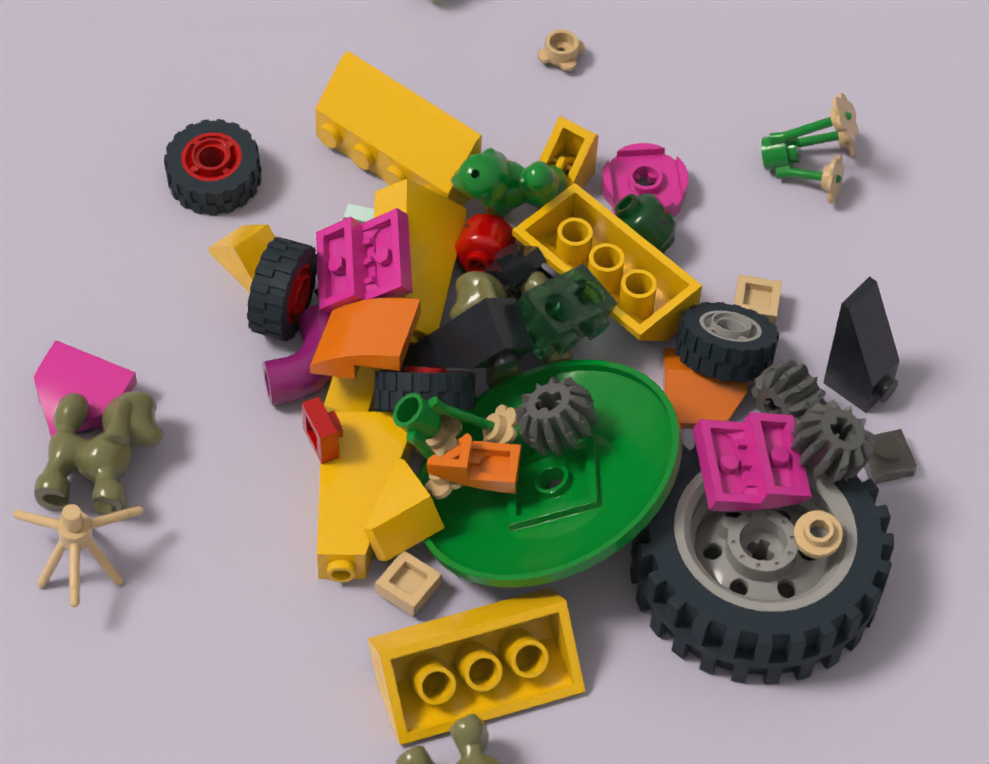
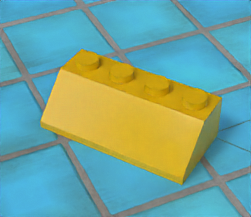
(392, 129)
(637, 275)
(477, 663)

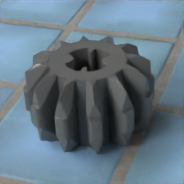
(786, 390)
(556, 416)
(832, 442)

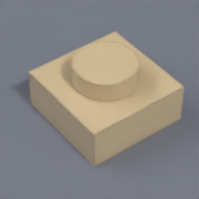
(759, 295)
(408, 583)

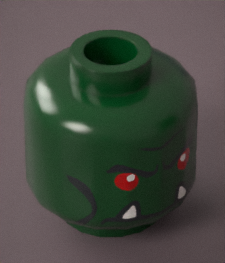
(648, 218)

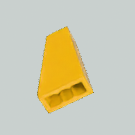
(432, 235)
(351, 489)

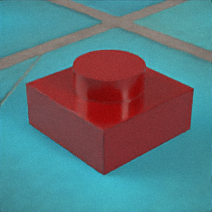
(321, 429)

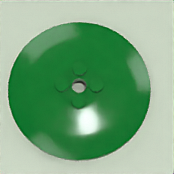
(606, 490)

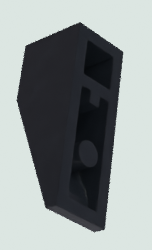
(482, 337)
(863, 350)

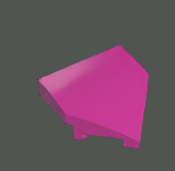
(76, 371)

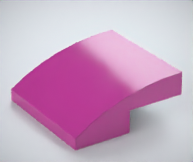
(363, 260)
(750, 463)

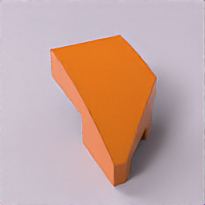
(479, 465)

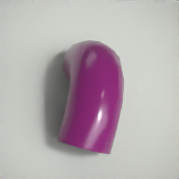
(290, 376)

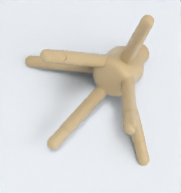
(75, 535)

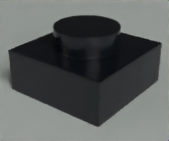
(515, 263)

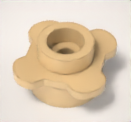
(561, 49)

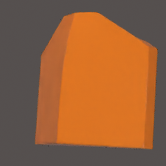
(698, 395)

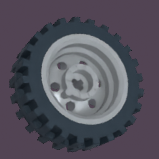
(761, 632)

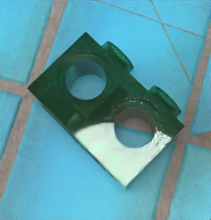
(565, 311)

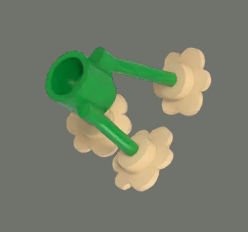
(784, 148)
(437, 434)

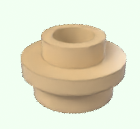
(814, 546)

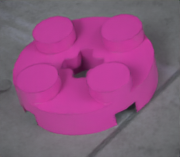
(648, 161)

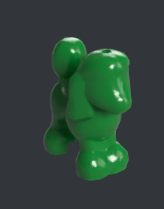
(507, 184)

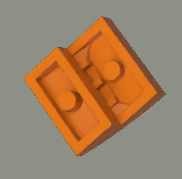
(366, 335)

